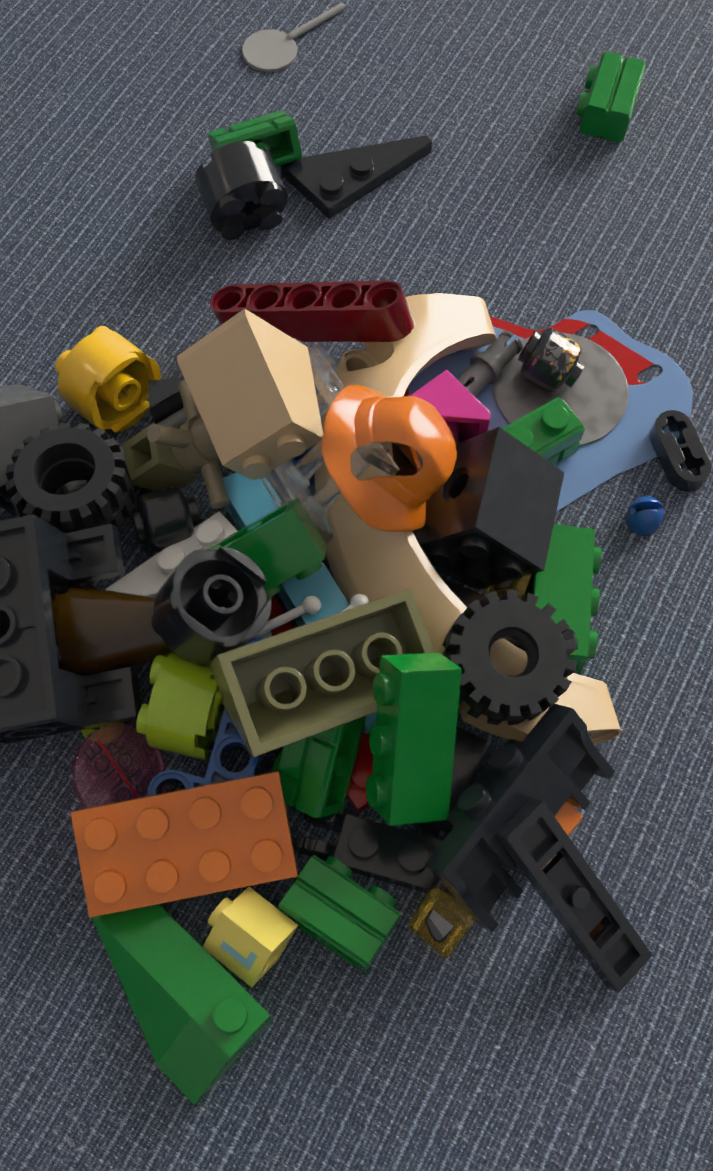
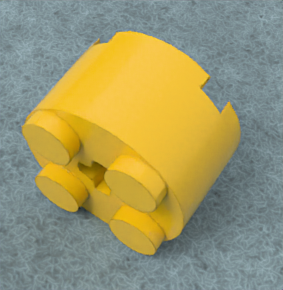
(106, 380)

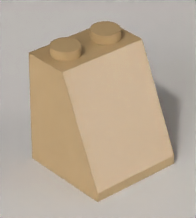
(253, 394)

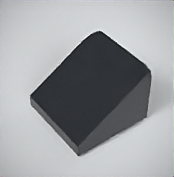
(164, 398)

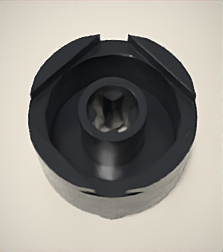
(241, 189)
(211, 604)

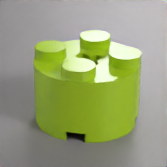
(182, 707)

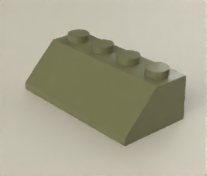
(316, 672)

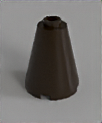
(104, 630)

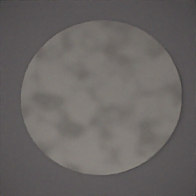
(595, 398)

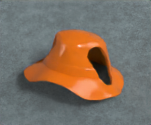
(366, 417)

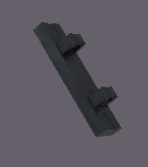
(574, 894)

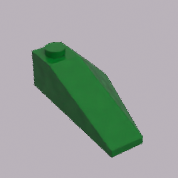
(182, 998)

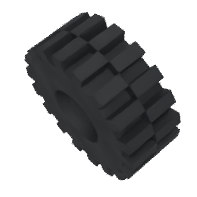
(547, 657)

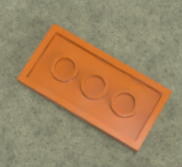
(184, 843)

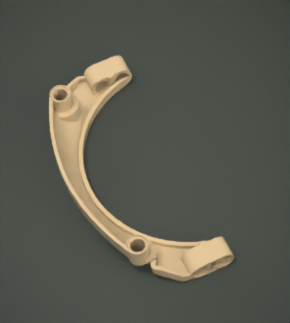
(392, 562)

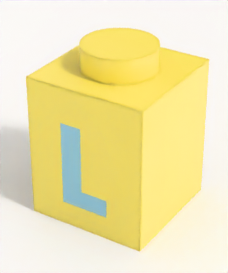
(248, 935)

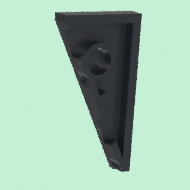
(344, 176)

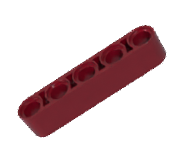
(322, 309)

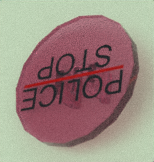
(114, 766)

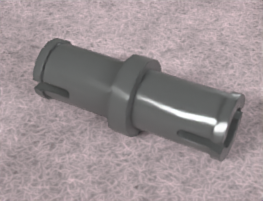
(487, 365)

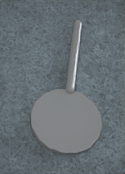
(276, 50)

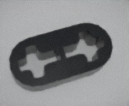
(685, 449)

